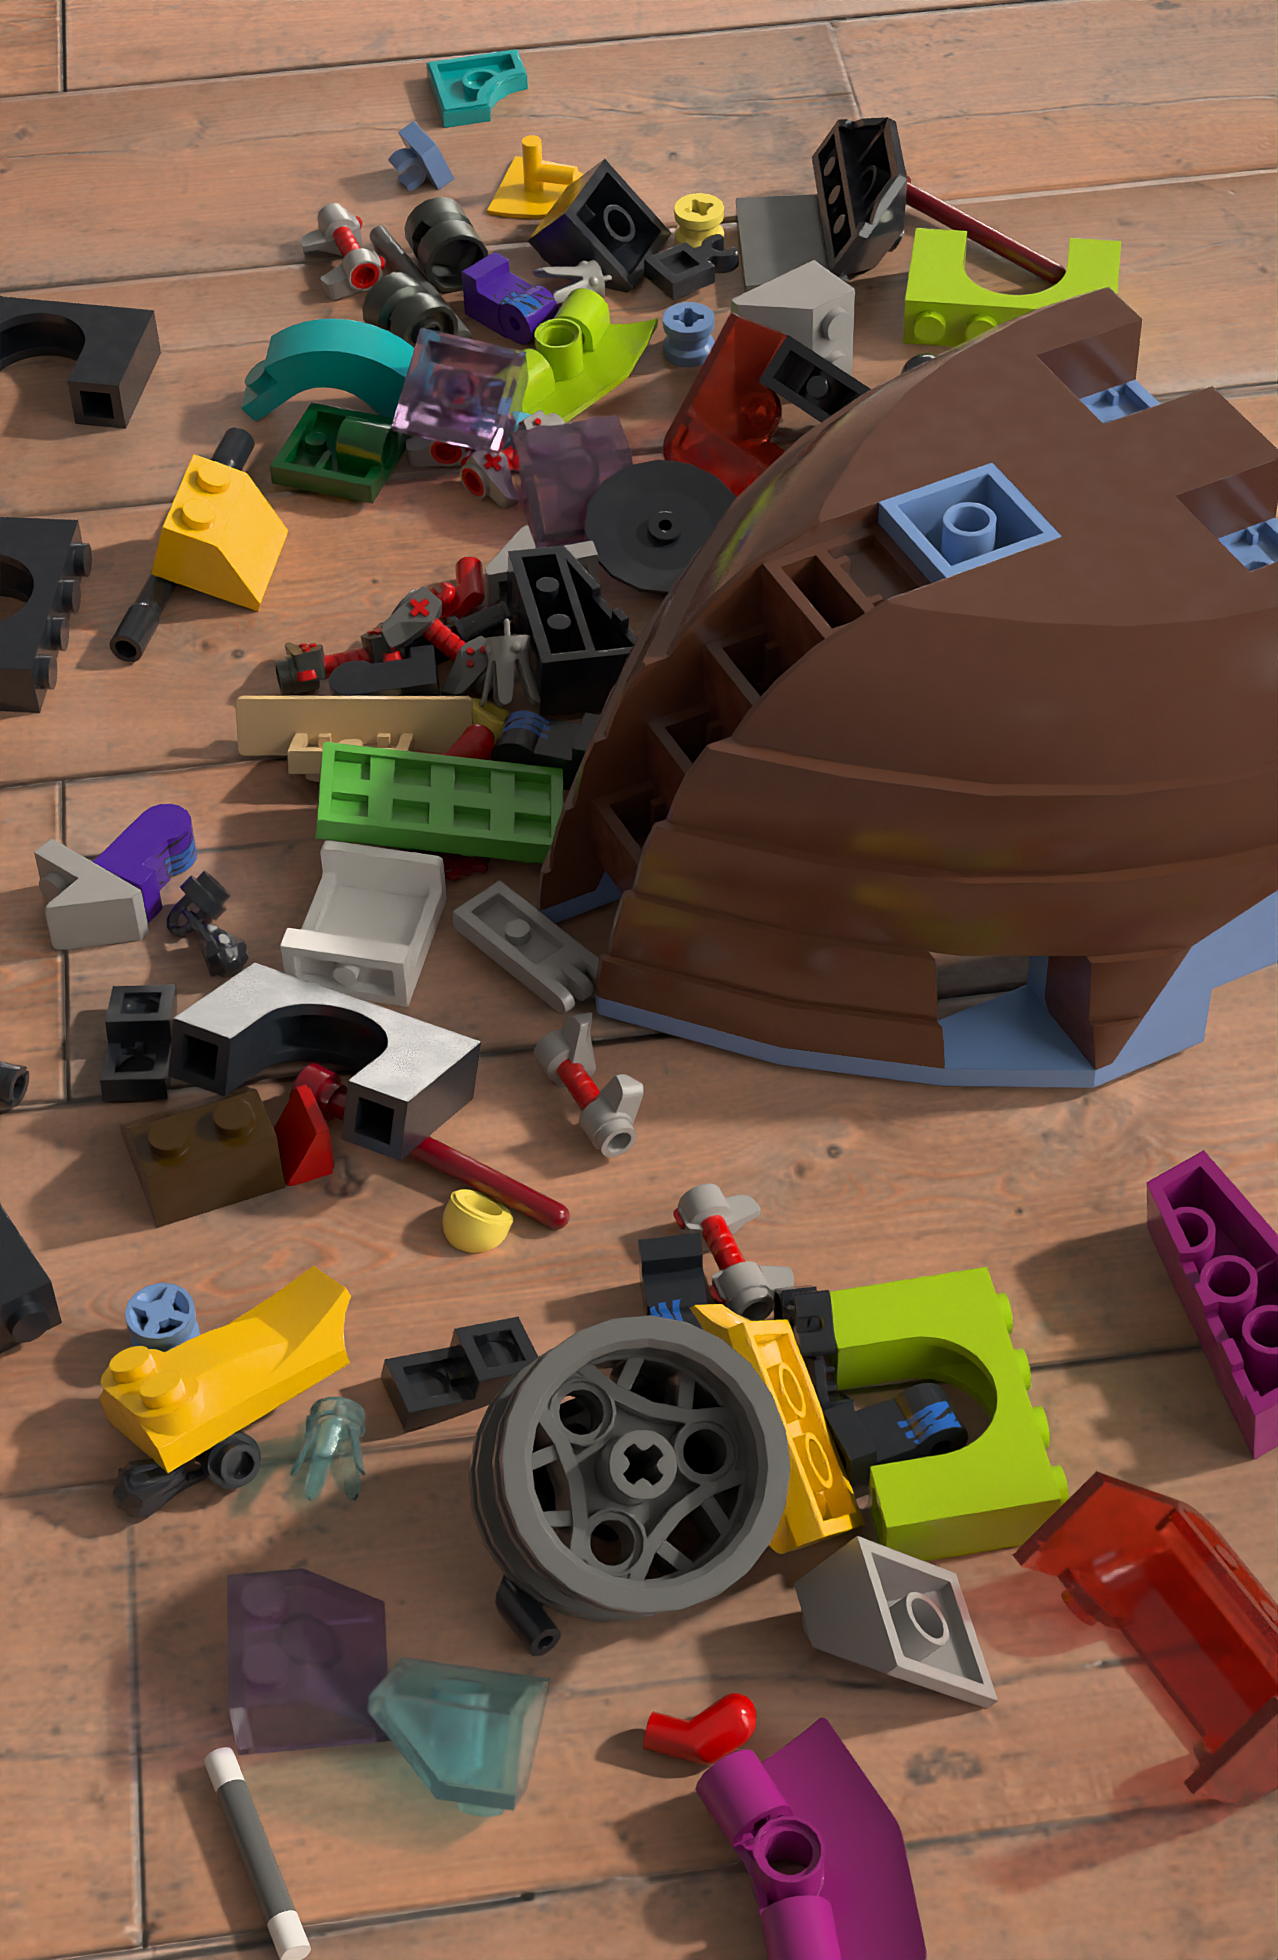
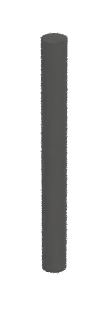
(402, 262)

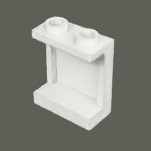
(368, 922)

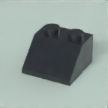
(601, 222)

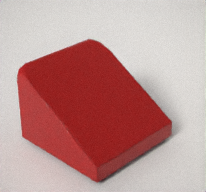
(303, 1139)

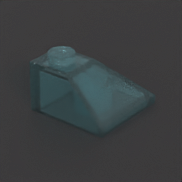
(464, 1729)

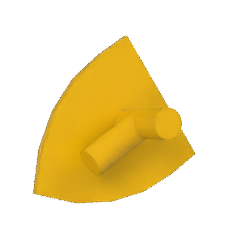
(531, 184)

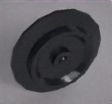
(654, 521)

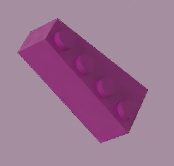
(1227, 1281)

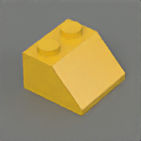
(220, 535)

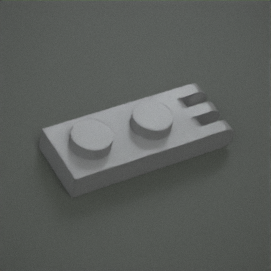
(528, 946)

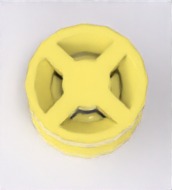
(697, 218)

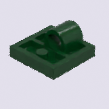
(339, 453)

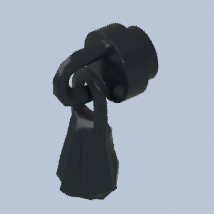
(221, 950)
(146, 1486)

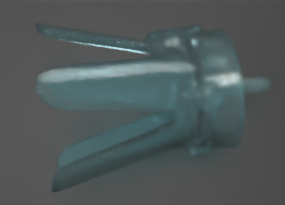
(333, 1428)

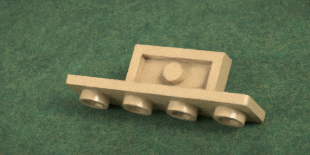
(302, 723)

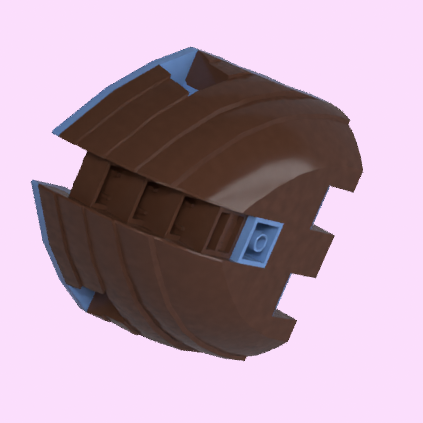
(959, 694)

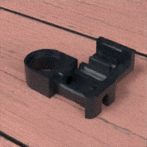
(813, 1328)

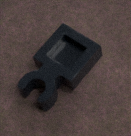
(688, 269)

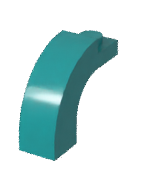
(329, 355)

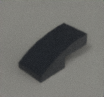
(138, 1042)
(457, 1378)

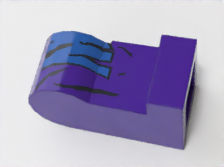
(504, 300)
(152, 852)

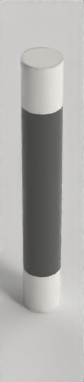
(257, 1855)

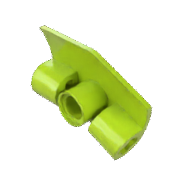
(581, 356)

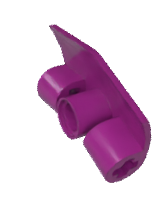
(826, 1814)

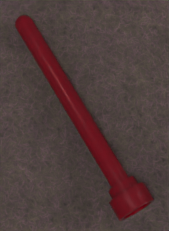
(984, 234)
(331, 1100)

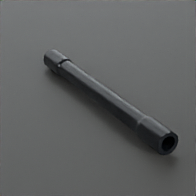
(143, 616)

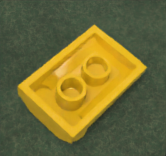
(229, 1376)
(819, 1492)

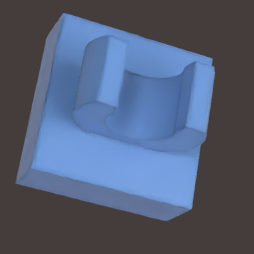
(422, 157)

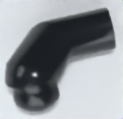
(526, 1618)

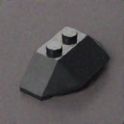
(860, 192)

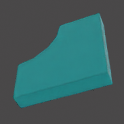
(472, 85)

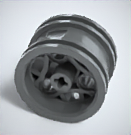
(706, 1395)

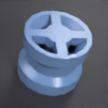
(688, 333)
(158, 1309)

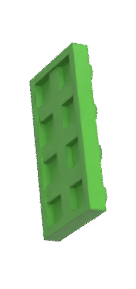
(437, 802)

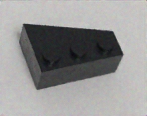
(573, 631)

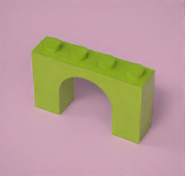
(950, 308)
(958, 1334)

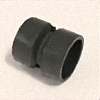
(443, 242)
(405, 306)

